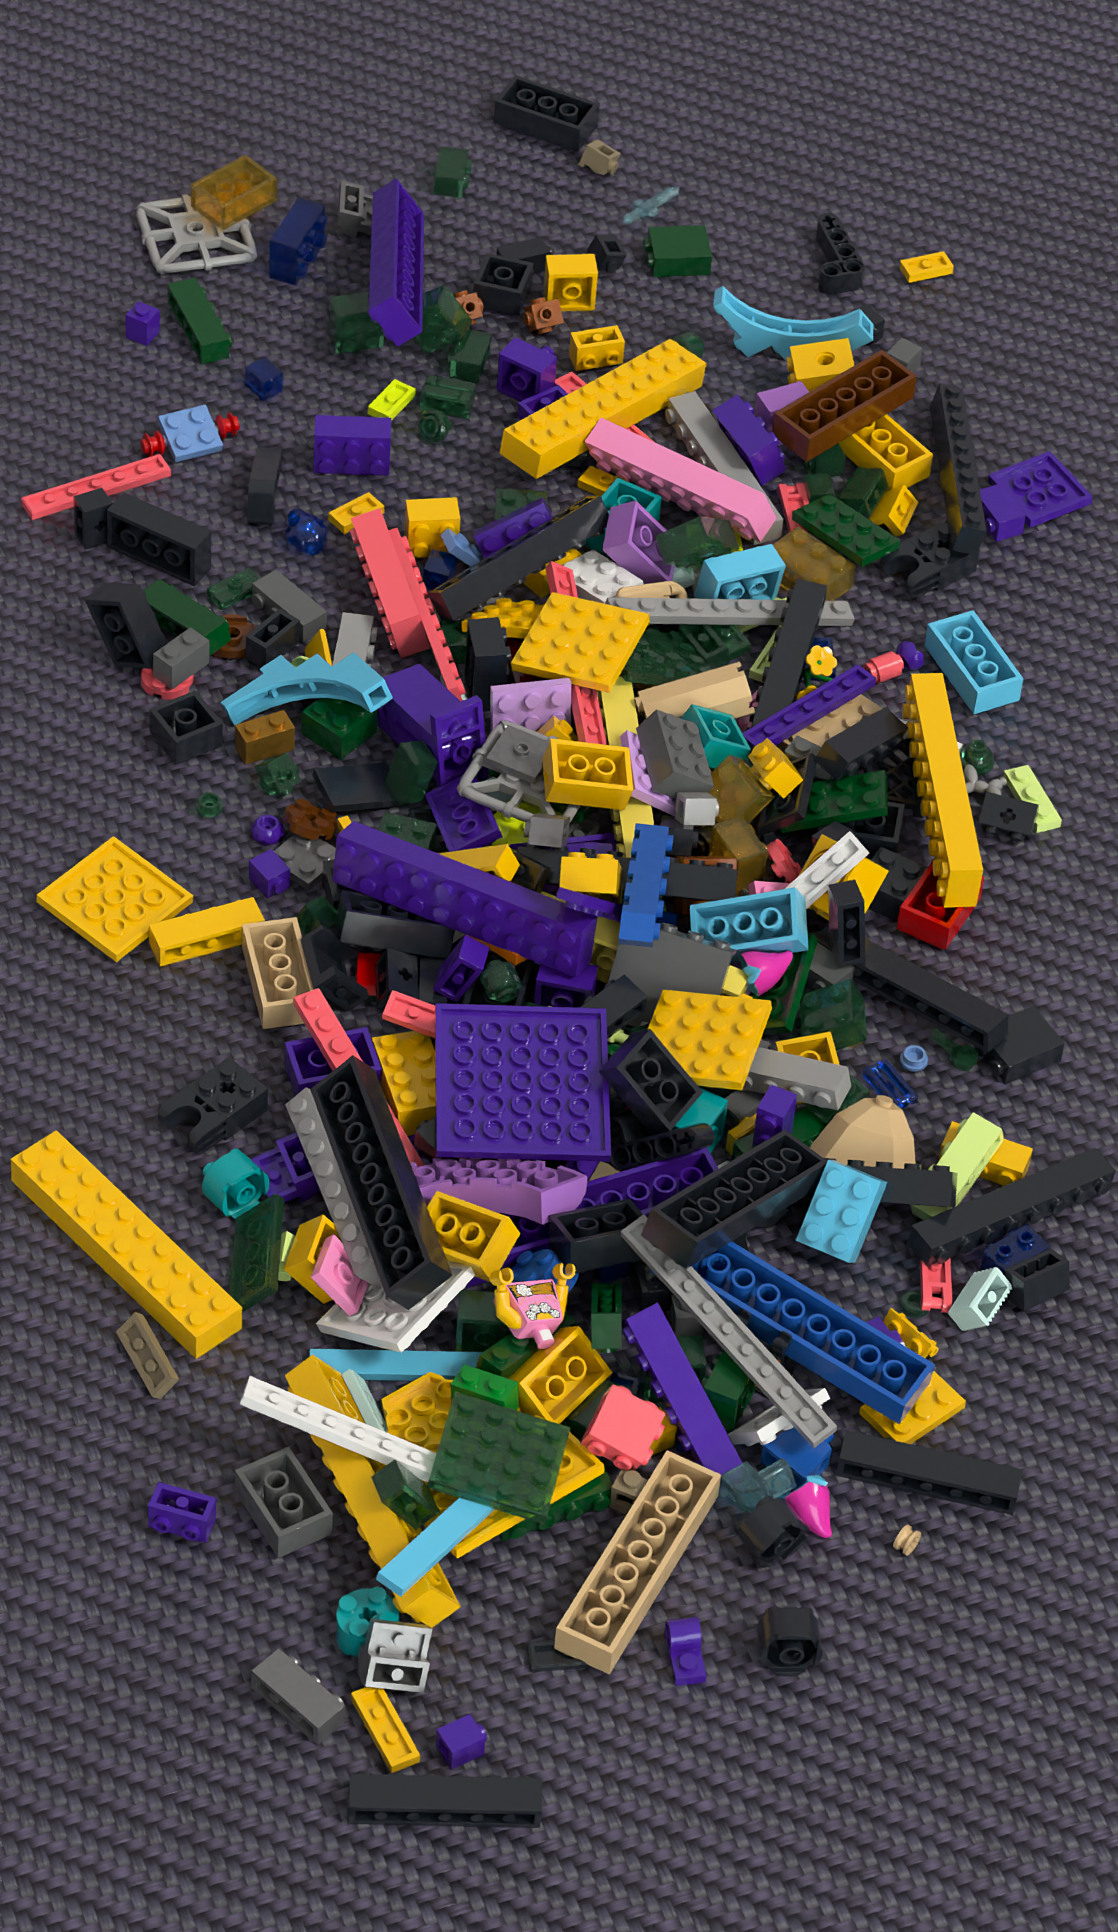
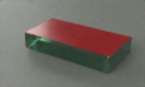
(366, 973)

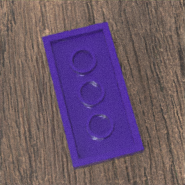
(460, 820)

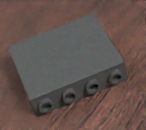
(674, 964)

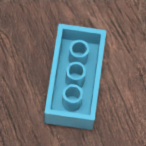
(973, 662)
(755, 922)

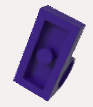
(684, 1650)

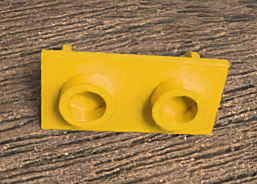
(910, 1335)

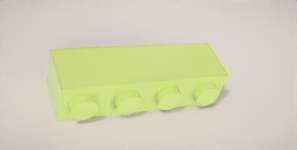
(967, 1156)

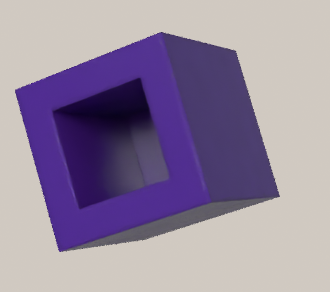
(142, 323)
(269, 873)
(461, 1741)

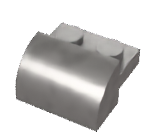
(354, 209)
(395, 1655)

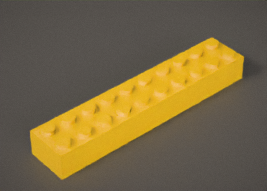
(619, 396)
(942, 790)
(126, 1244)
(386, 1533)

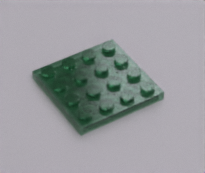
(662, 659)
(499, 1457)

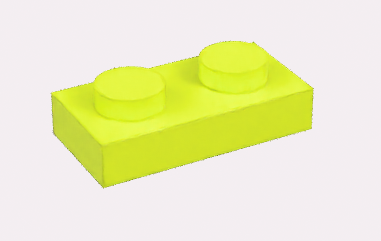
(392, 400)

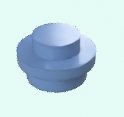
(914, 1058)

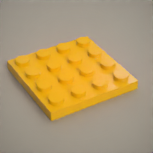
(580, 642)
(114, 898)
(711, 1034)

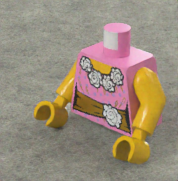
(532, 1307)

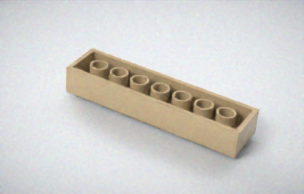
(637, 1562)

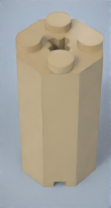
(717, 689)

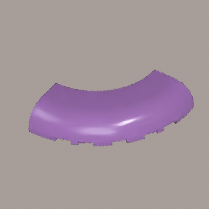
(504, 1185)

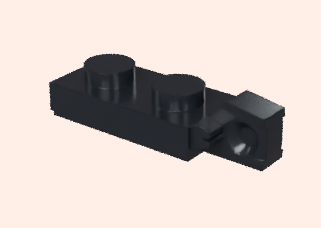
(530, 873)

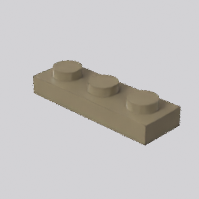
(147, 1355)

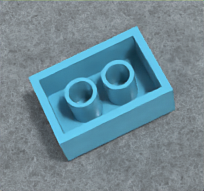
(742, 575)
(841, 1211)

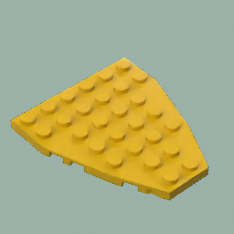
(419, 1416)

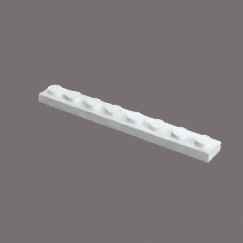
(336, 1427)

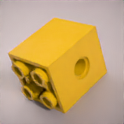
(818, 362)
(866, 873)

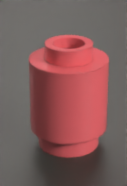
(885, 666)

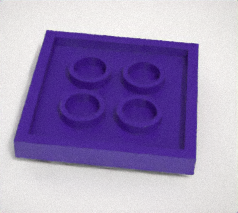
(1042, 488)

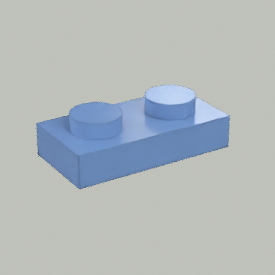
(461, 548)

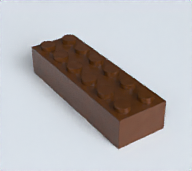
(844, 405)

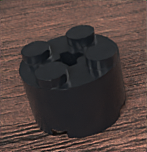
(772, 1530)
(789, 1640)

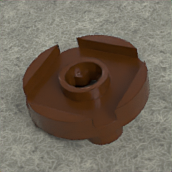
(237, 646)
(310, 820)

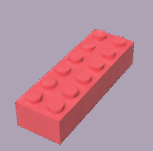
(388, 584)

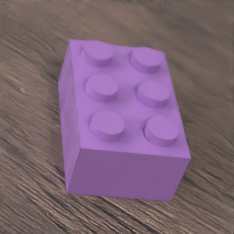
(633, 543)

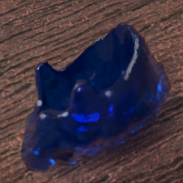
(306, 532)

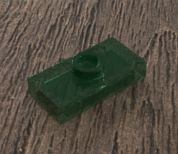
(232, 589)

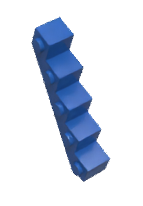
(645, 885)

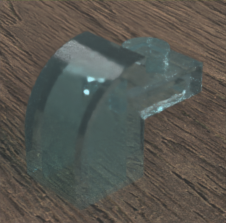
(748, 1487)

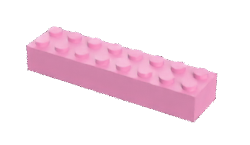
(680, 479)

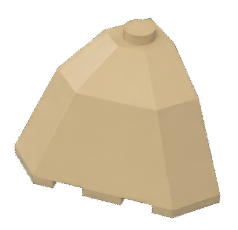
(868, 1132)

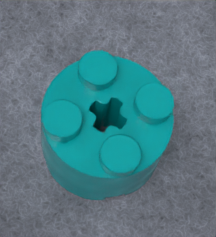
(234, 1183)
(355, 1614)

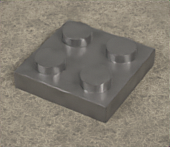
(305, 859)

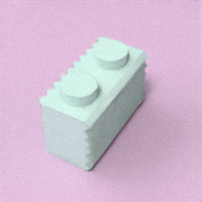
(980, 1299)

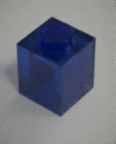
(263, 379)
(439, 569)

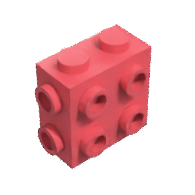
(623, 1429)

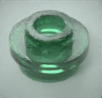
(209, 804)

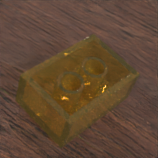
(234, 192)
(814, 562)

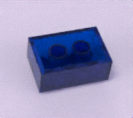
(297, 241)

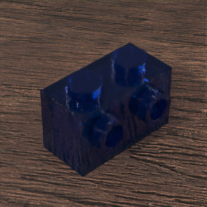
(1013, 1249)

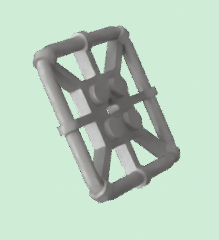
(186, 240)
(507, 783)

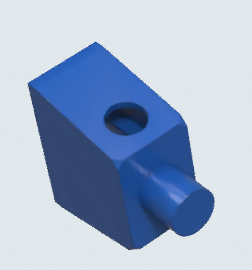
(800, 1455)

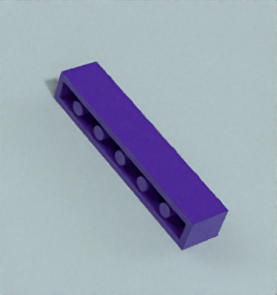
(680, 1390)

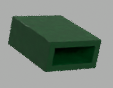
(678, 251)

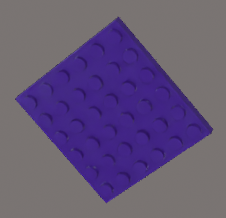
(521, 1082)

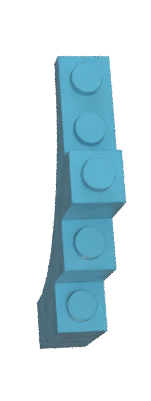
(759, 330)
(314, 678)

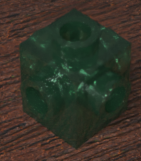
(278, 774)

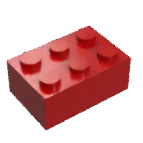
(925, 915)

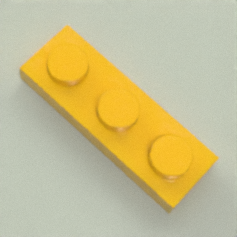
(385, 1728)

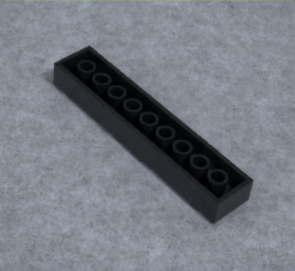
(381, 1183)

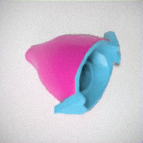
(764, 969)
(812, 1505)

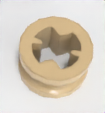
(907, 1540)

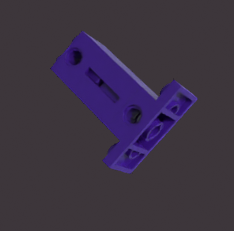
(433, 714)

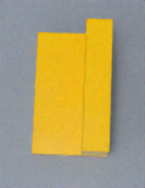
(895, 510)

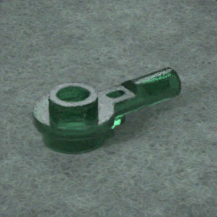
(962, 1056)

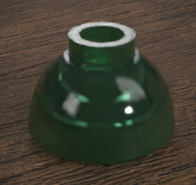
(434, 426)
(978, 756)

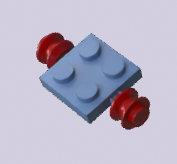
(190, 433)

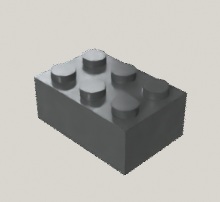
(674, 755)
(283, 1502)

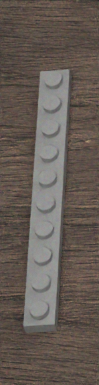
(726, 611)
(734, 1338)

